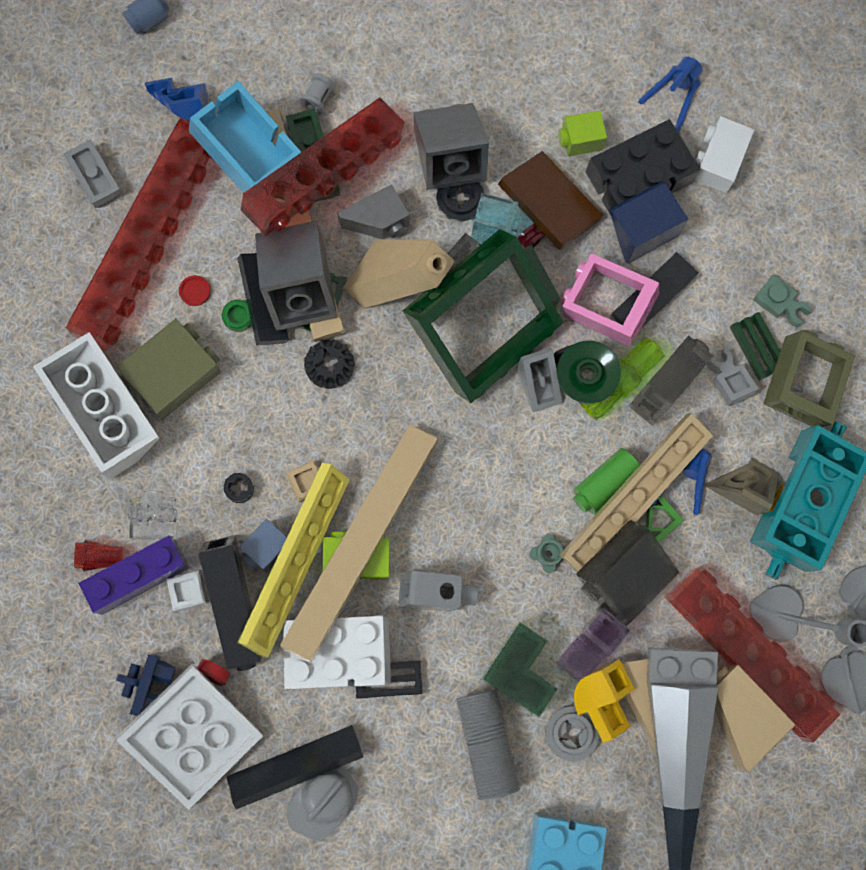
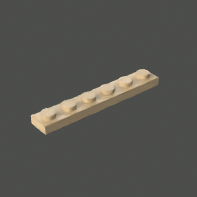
(639, 489)

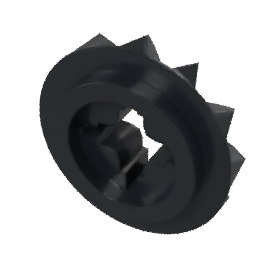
(450, 206)
(342, 369)

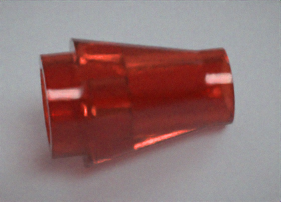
(95, 555)

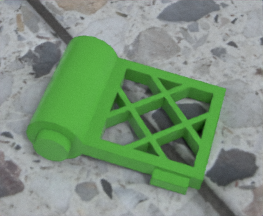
(607, 479)

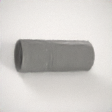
(489, 755)

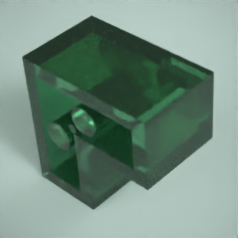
(511, 671)

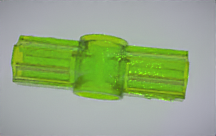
(633, 369)

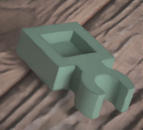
(778, 298)

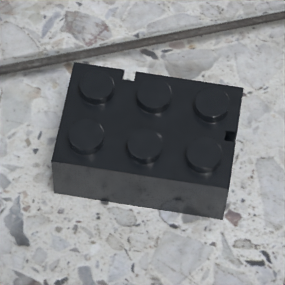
(642, 163)

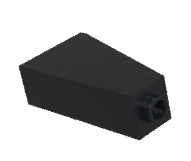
(228, 598)

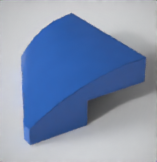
(181, 101)

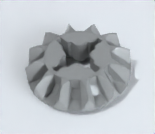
(566, 748)

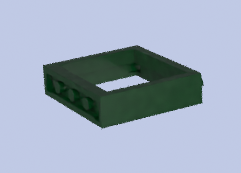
(457, 284)

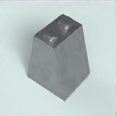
(451, 145)
(295, 276)

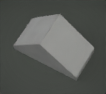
(540, 379)

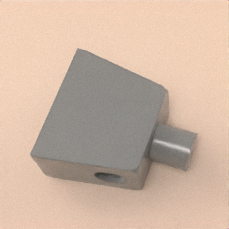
(422, 591)

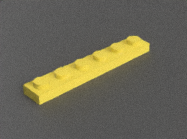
(294, 561)

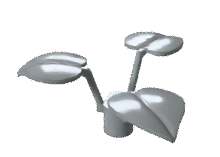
(842, 677)

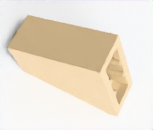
(748, 717)

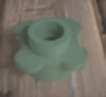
(539, 553)

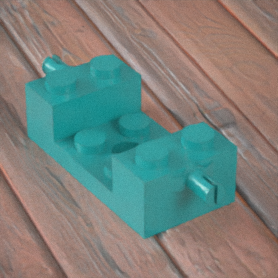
(797, 528)

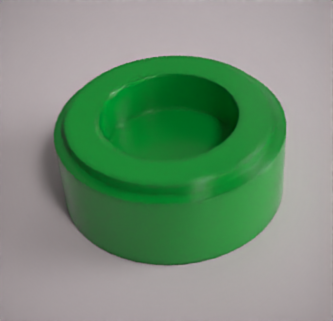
(236, 316)

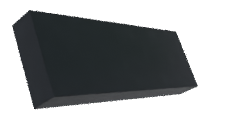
(672, 279)
(261, 321)

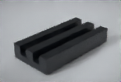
(401, 678)

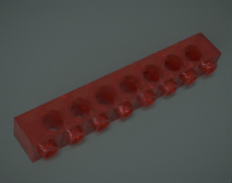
(130, 243)

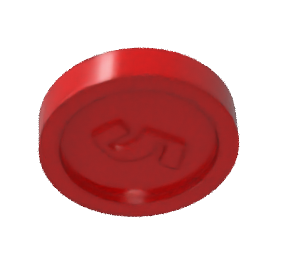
(194, 290)

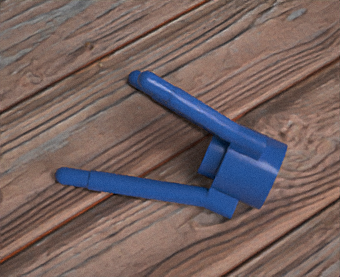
(684, 77)
(697, 470)

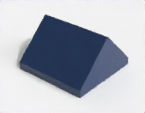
(647, 221)

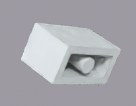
(723, 153)

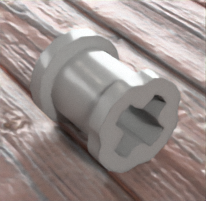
(317, 93)

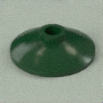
(592, 357)

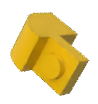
(599, 696)

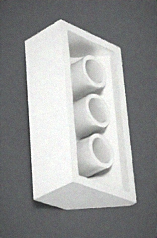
(97, 405)

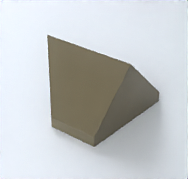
(748, 486)

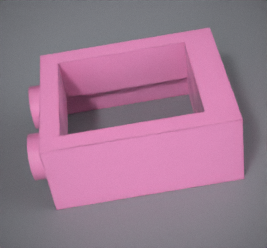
(622, 333)

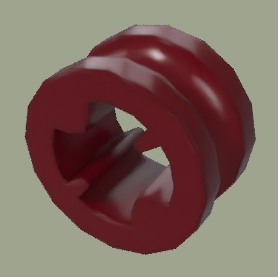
(530, 236)

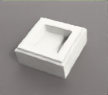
(186, 591)

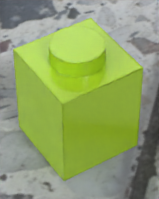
(583, 133)

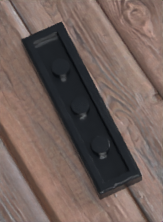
(294, 767)

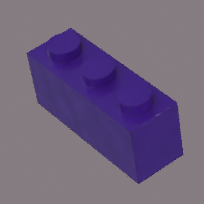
(133, 575)

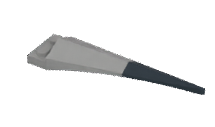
(682, 712)

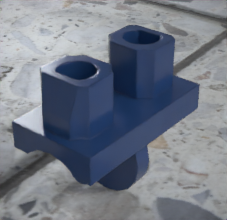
(153, 670)

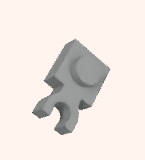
(732, 382)

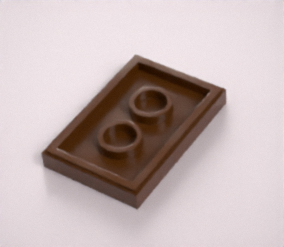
(550, 200)

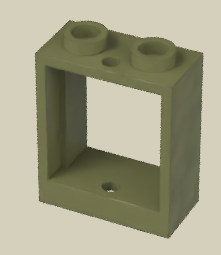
(783, 400)

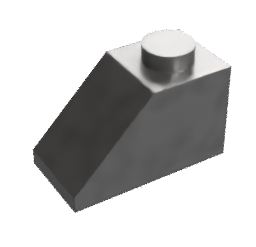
(377, 215)

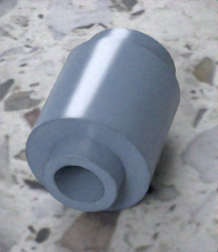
(145, 14)

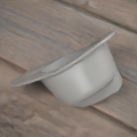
(322, 804)

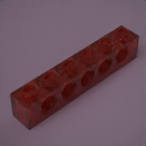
(260, 201)
(818, 708)

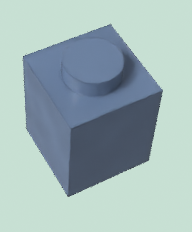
(263, 546)

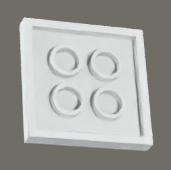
(189, 736)

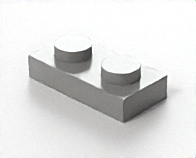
(92, 173)

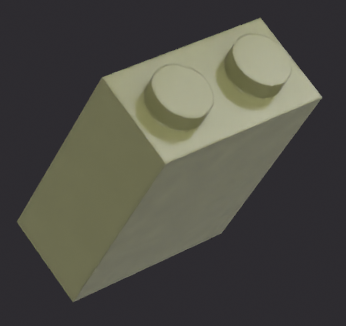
(170, 368)

